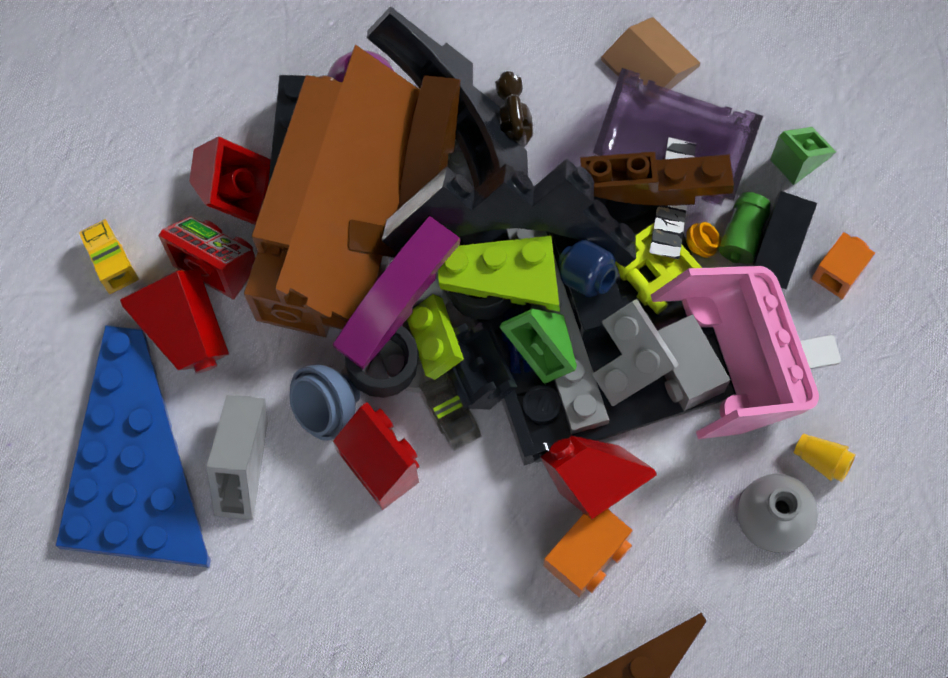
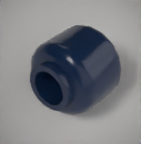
(588, 268)

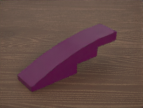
(395, 292)

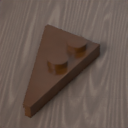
(657, 657)

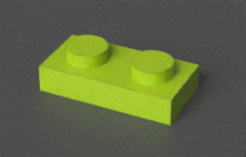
(434, 337)

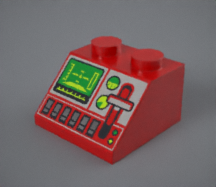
(203, 247)

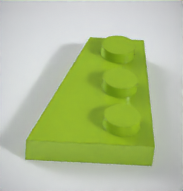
(504, 269)

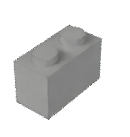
(699, 369)

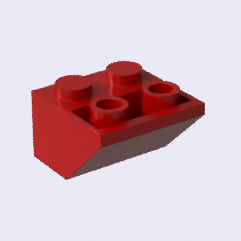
(376, 457)

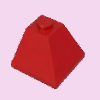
(230, 178)
(594, 473)

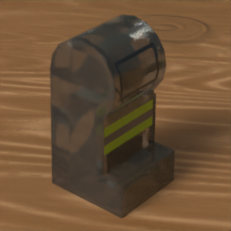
(448, 412)

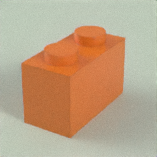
(588, 550)

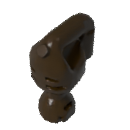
(514, 115)

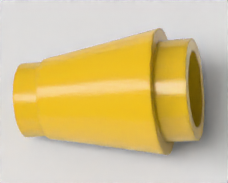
(826, 457)

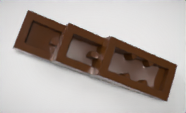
(430, 134)

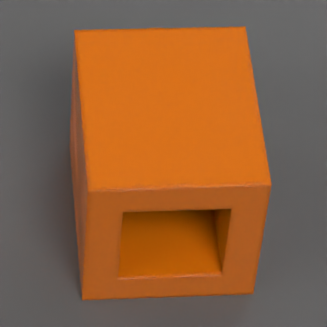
(843, 265)

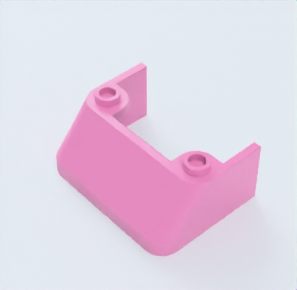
(756, 343)

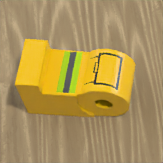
(108, 256)

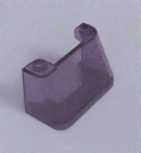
(646, 115)

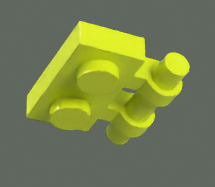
(661, 266)

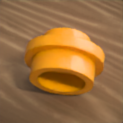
(703, 239)

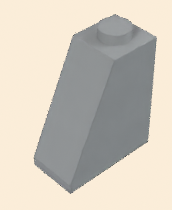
(237, 457)

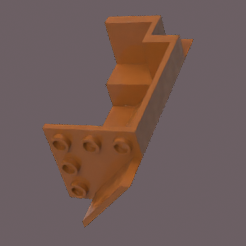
(334, 166)

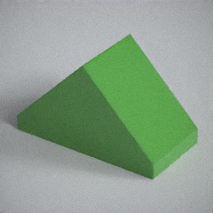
(800, 153)
(542, 342)

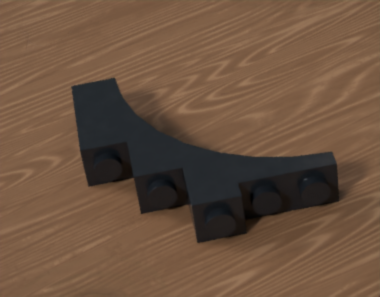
(478, 116)
(508, 200)

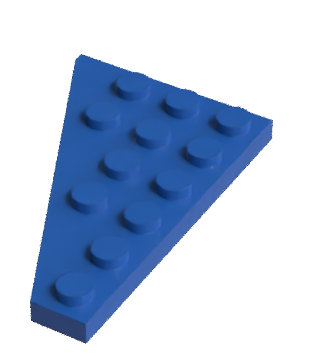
(127, 472)

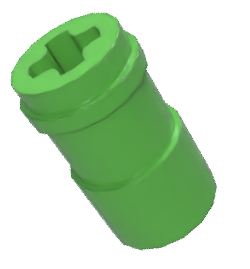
(745, 228)

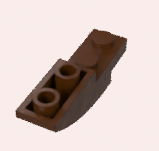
(667, 182)

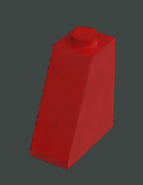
(179, 320)

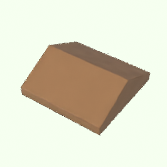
(651, 53)

